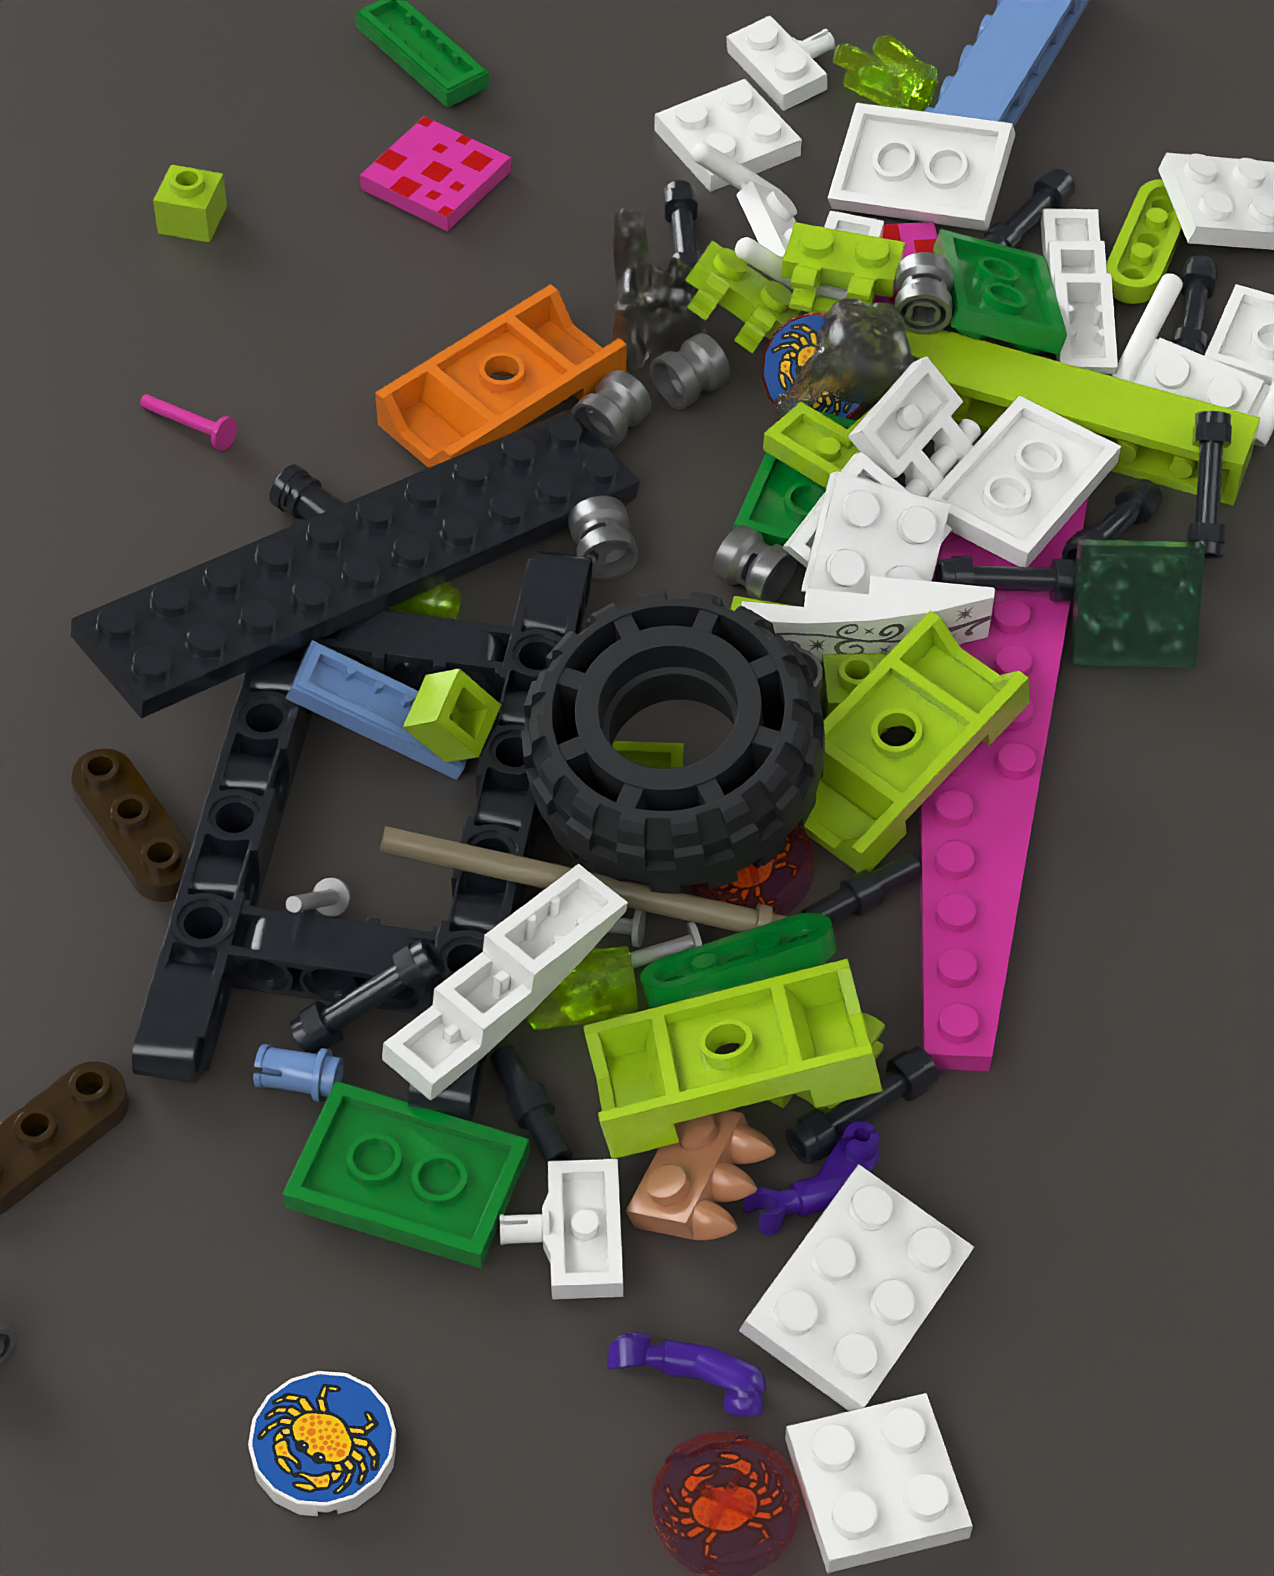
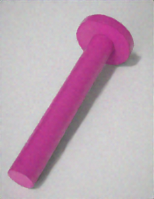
(221, 432)

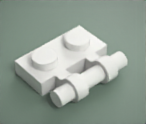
(907, 419)

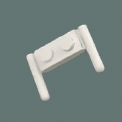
(765, 207)
(1188, 373)

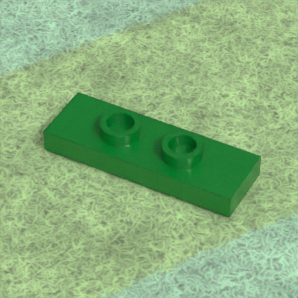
(422, 50)

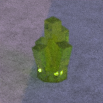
(891, 78)
(593, 992)

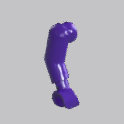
(813, 1195)
(686, 1360)

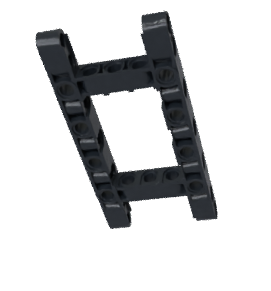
(227, 942)

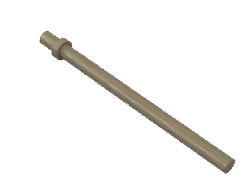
(543, 874)

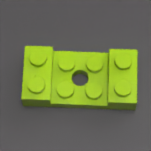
(948, 705)
(664, 1068)

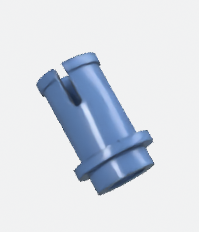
(298, 1071)

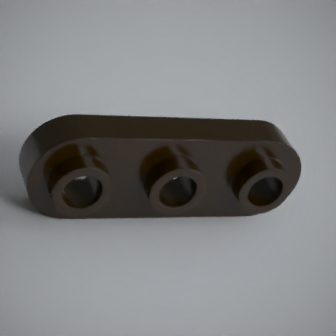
(134, 841)
(71, 1123)

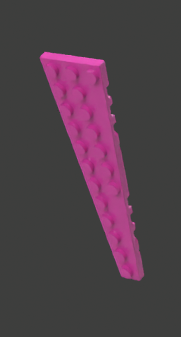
(981, 824)

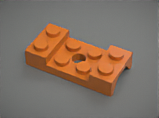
(455, 405)

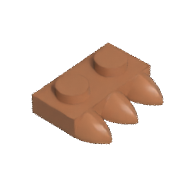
(693, 1174)

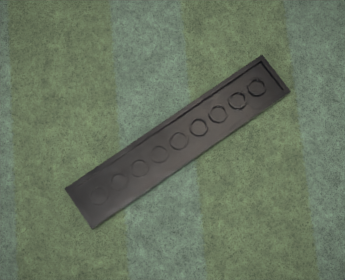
(347, 563)

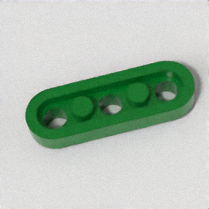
(740, 959)

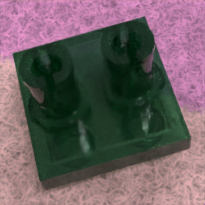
(1137, 603)

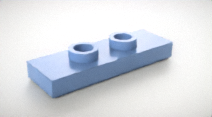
(363, 703)

